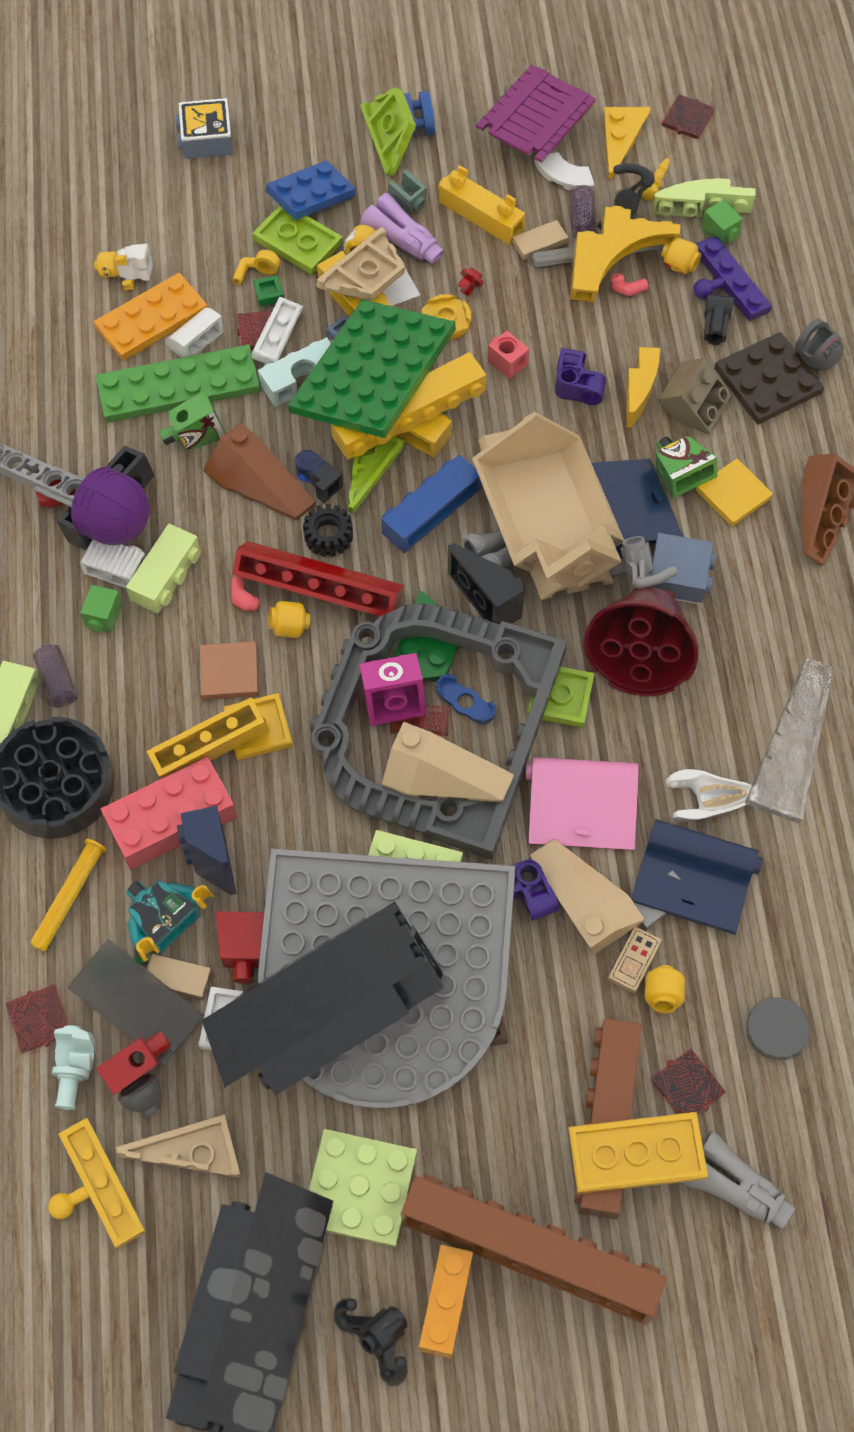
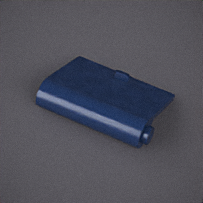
(636, 499)
(711, 875)

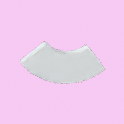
(561, 172)

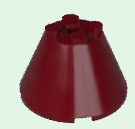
(642, 643)

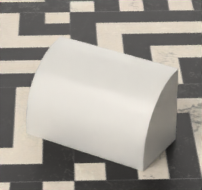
(196, 333)

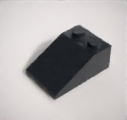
(486, 585)

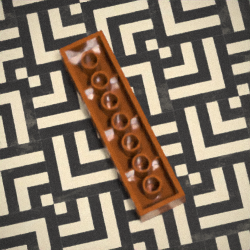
(533, 1250)

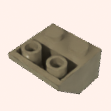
(696, 395)

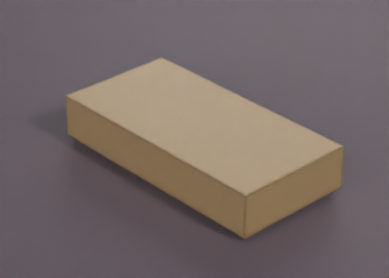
(540, 239)
(181, 976)

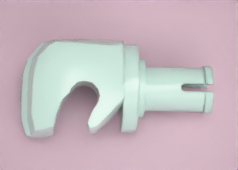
(74, 1062)

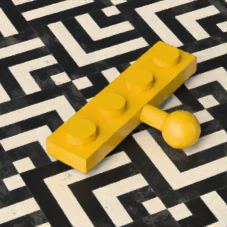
(99, 1184)

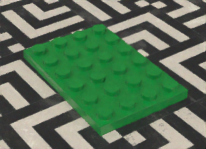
(372, 368)

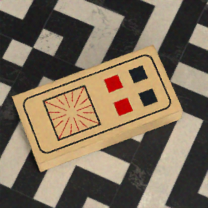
(634, 960)

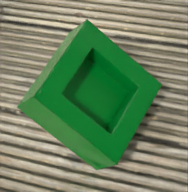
(268, 290)

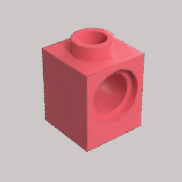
(508, 354)

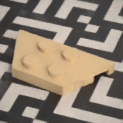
(365, 269)

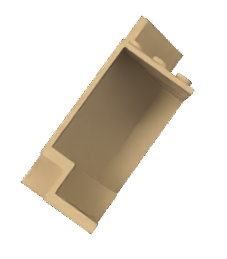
(549, 505)

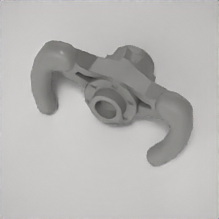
(638, 564)

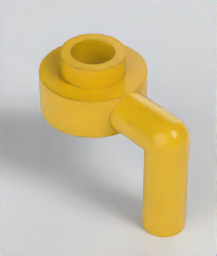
(265, 262)

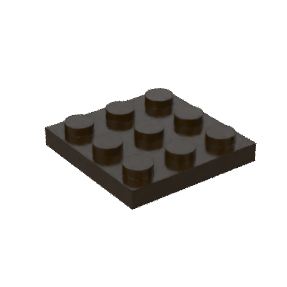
(769, 378)

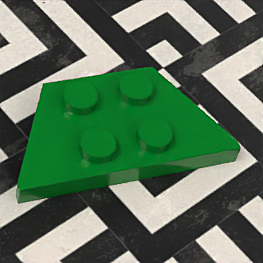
(433, 654)

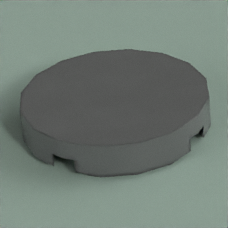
(778, 1028)

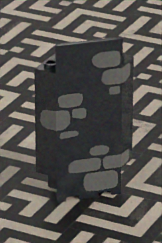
(250, 1311)

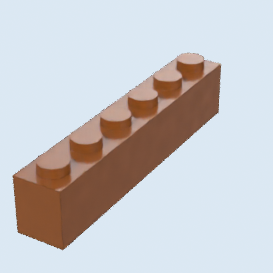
(611, 1098)

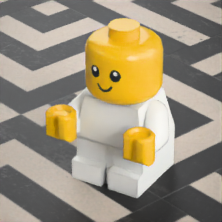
(129, 263)

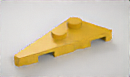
(621, 129)

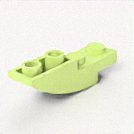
(693, 197)

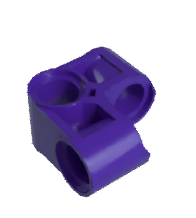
(576, 382)
(536, 895)

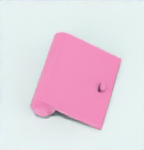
(583, 802)

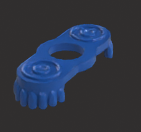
(451, 690)

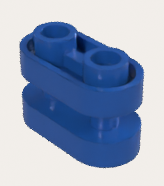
(424, 105)

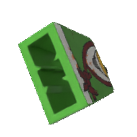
(193, 423)
(684, 464)

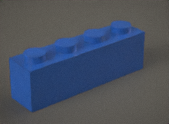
(430, 503)

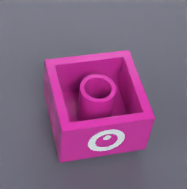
(393, 689)

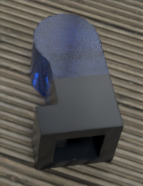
(319, 473)

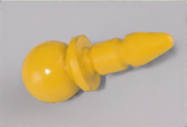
(648, 194)

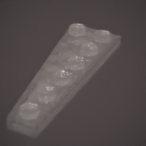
(789, 760)

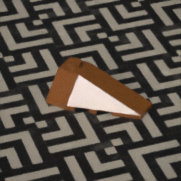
(251, 469)
(825, 503)

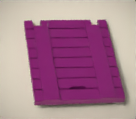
(536, 113)

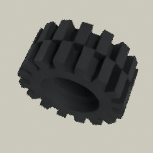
(326, 517)

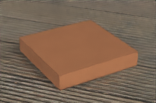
(228, 670)

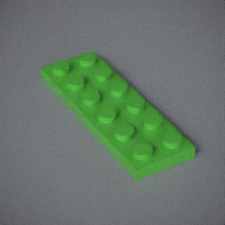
(171, 382)

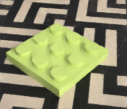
(366, 1183)

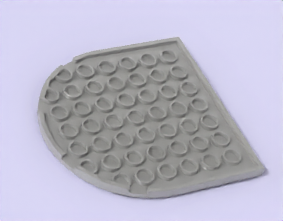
(466, 925)

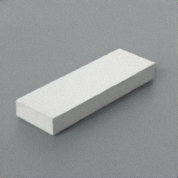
(277, 331)

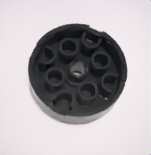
(60, 803)

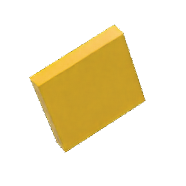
(735, 492)
(278, 735)

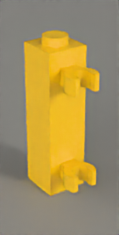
(481, 206)

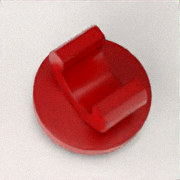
(470, 279)

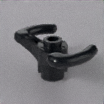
(628, 197)
(377, 1336)

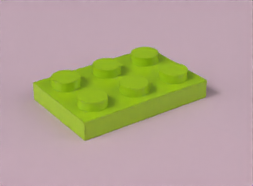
(297, 241)

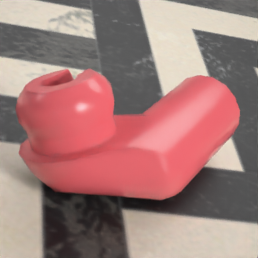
(626, 288)
(242, 598)

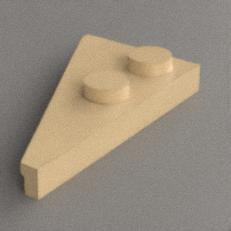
(195, 1147)

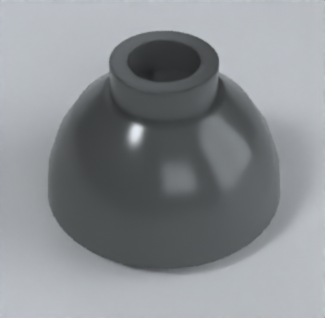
(141, 1095)

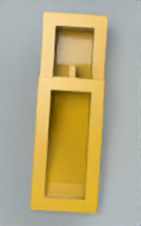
(641, 383)

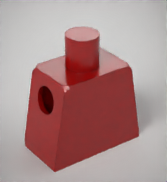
(240, 942)
(123, 1070)

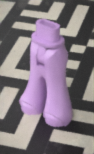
(402, 229)

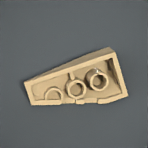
(435, 767)
(592, 901)

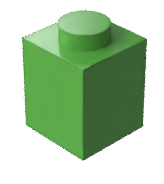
(722, 222)
(101, 609)

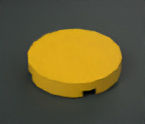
(450, 308)

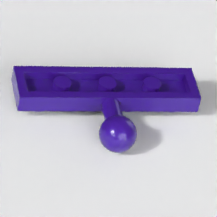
(730, 277)

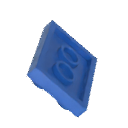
(310, 190)

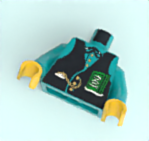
(162, 913)

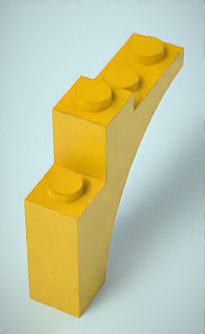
(618, 238)

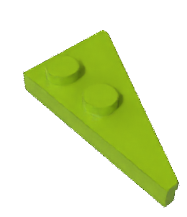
(369, 470)

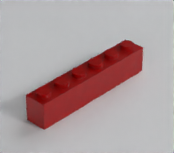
(317, 579)

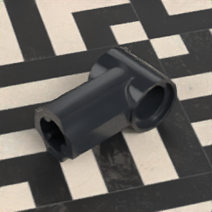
(717, 313)

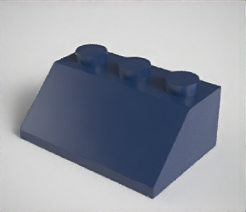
(207, 847)

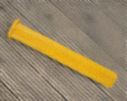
(67, 894)

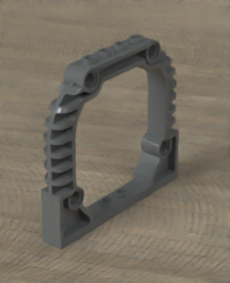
(476, 824)

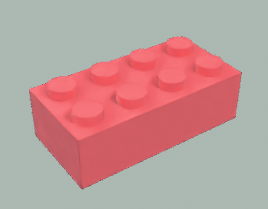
(148, 818)

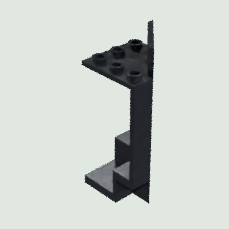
(324, 1002)

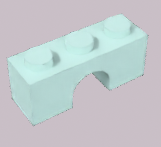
(279, 377)

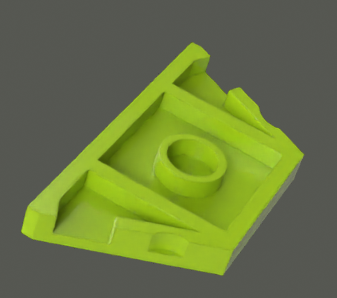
(390, 127)

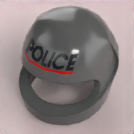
(824, 348)

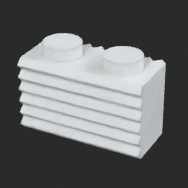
(112, 562)

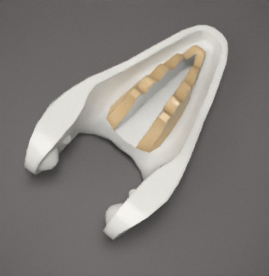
(713, 793)

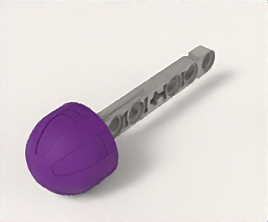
(106, 502)

